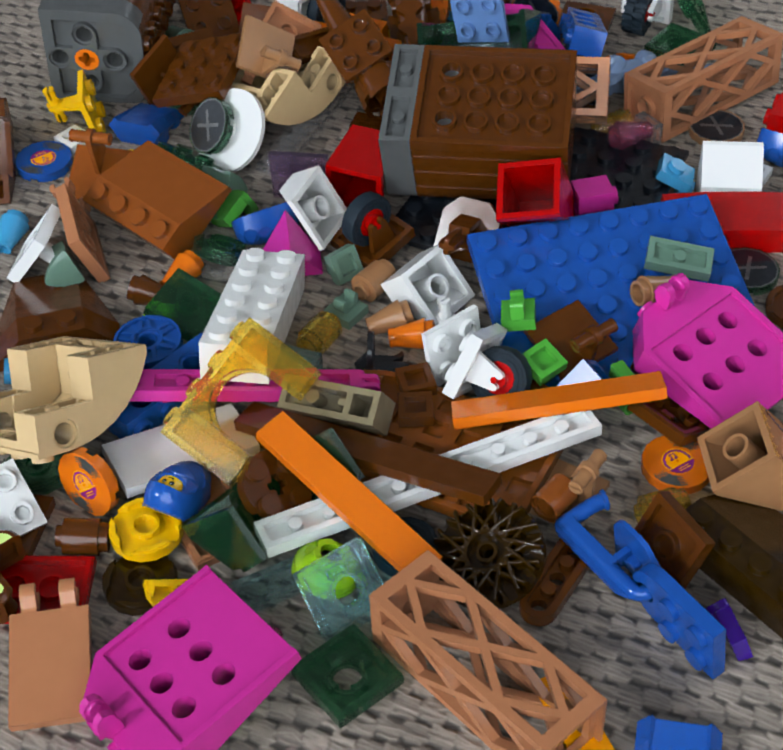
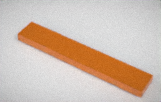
(558, 400)
(343, 492)

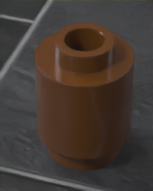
(82, 536)

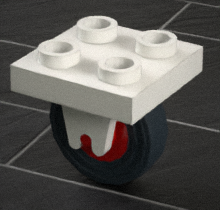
(487, 366)

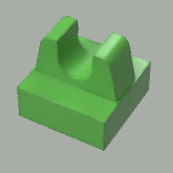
(518, 312)
(545, 362)

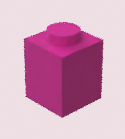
(593, 195)

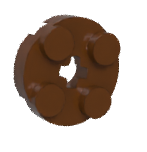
(255, 492)

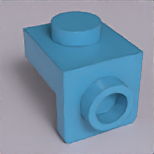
(675, 174)

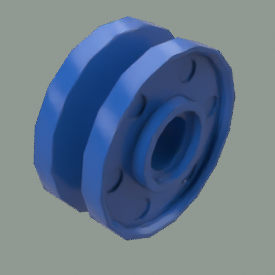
(157, 332)

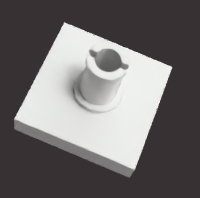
(36, 245)

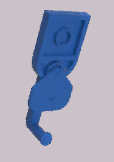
(667, 602)

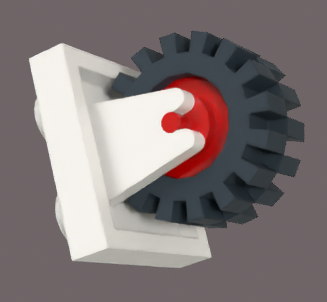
(640, 13)

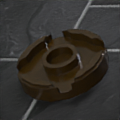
(127, 593)

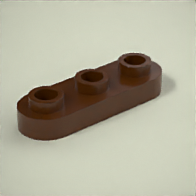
(546, 594)

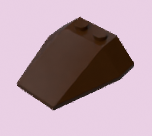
(48, 312)

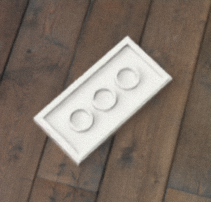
(146, 453)

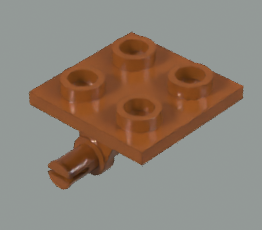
(92, 158)

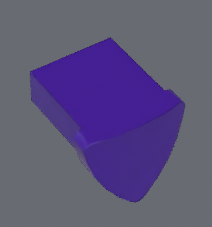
(724, 615)

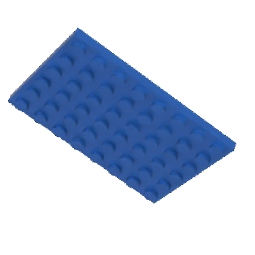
(594, 262)

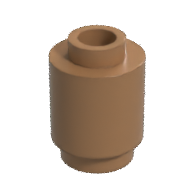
(368, 280)

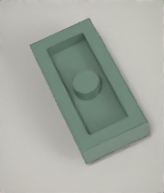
(679, 257)

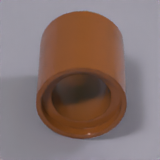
(553, 498)

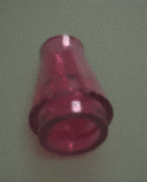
(627, 133)

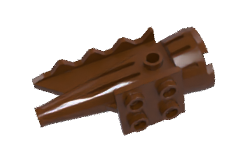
(407, 15)
(358, 53)

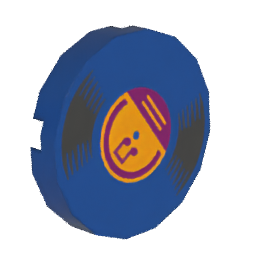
(44, 161)

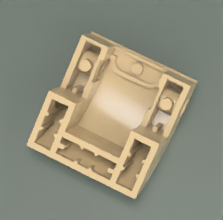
(295, 97)
(65, 394)

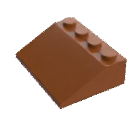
(158, 198)

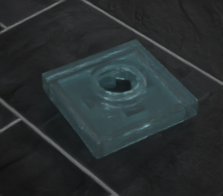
(319, 581)

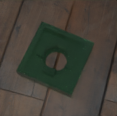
(696, 12)
(353, 651)

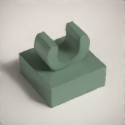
(343, 264)
(348, 308)

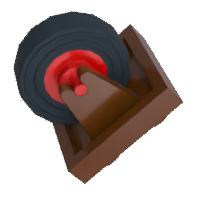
(372, 229)

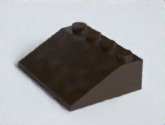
(746, 554)

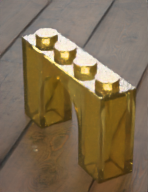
(195, 422)

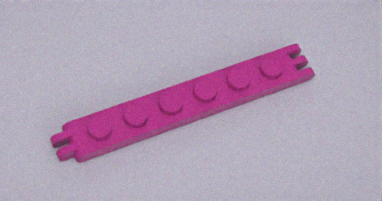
(171, 385)

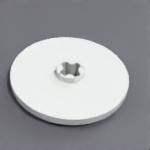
(247, 131)

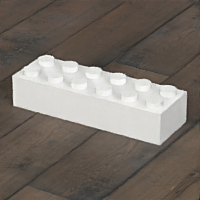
(260, 287)

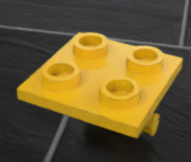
(83, 101)

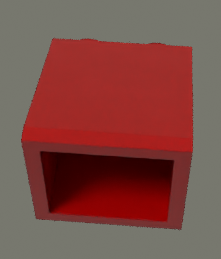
(356, 164)
(533, 192)

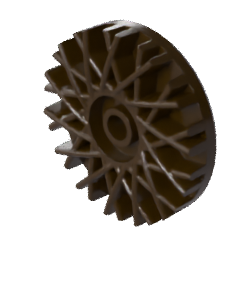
(494, 551)

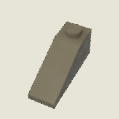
(344, 406)

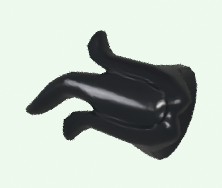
(370, 361)

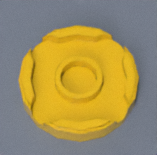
(143, 533)

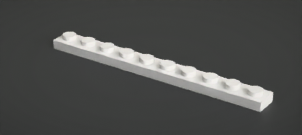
(495, 453)

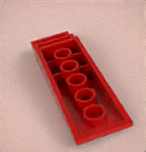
(746, 217)

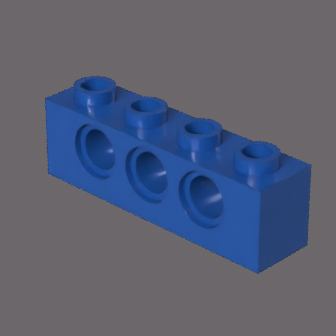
(583, 32)
(148, 415)

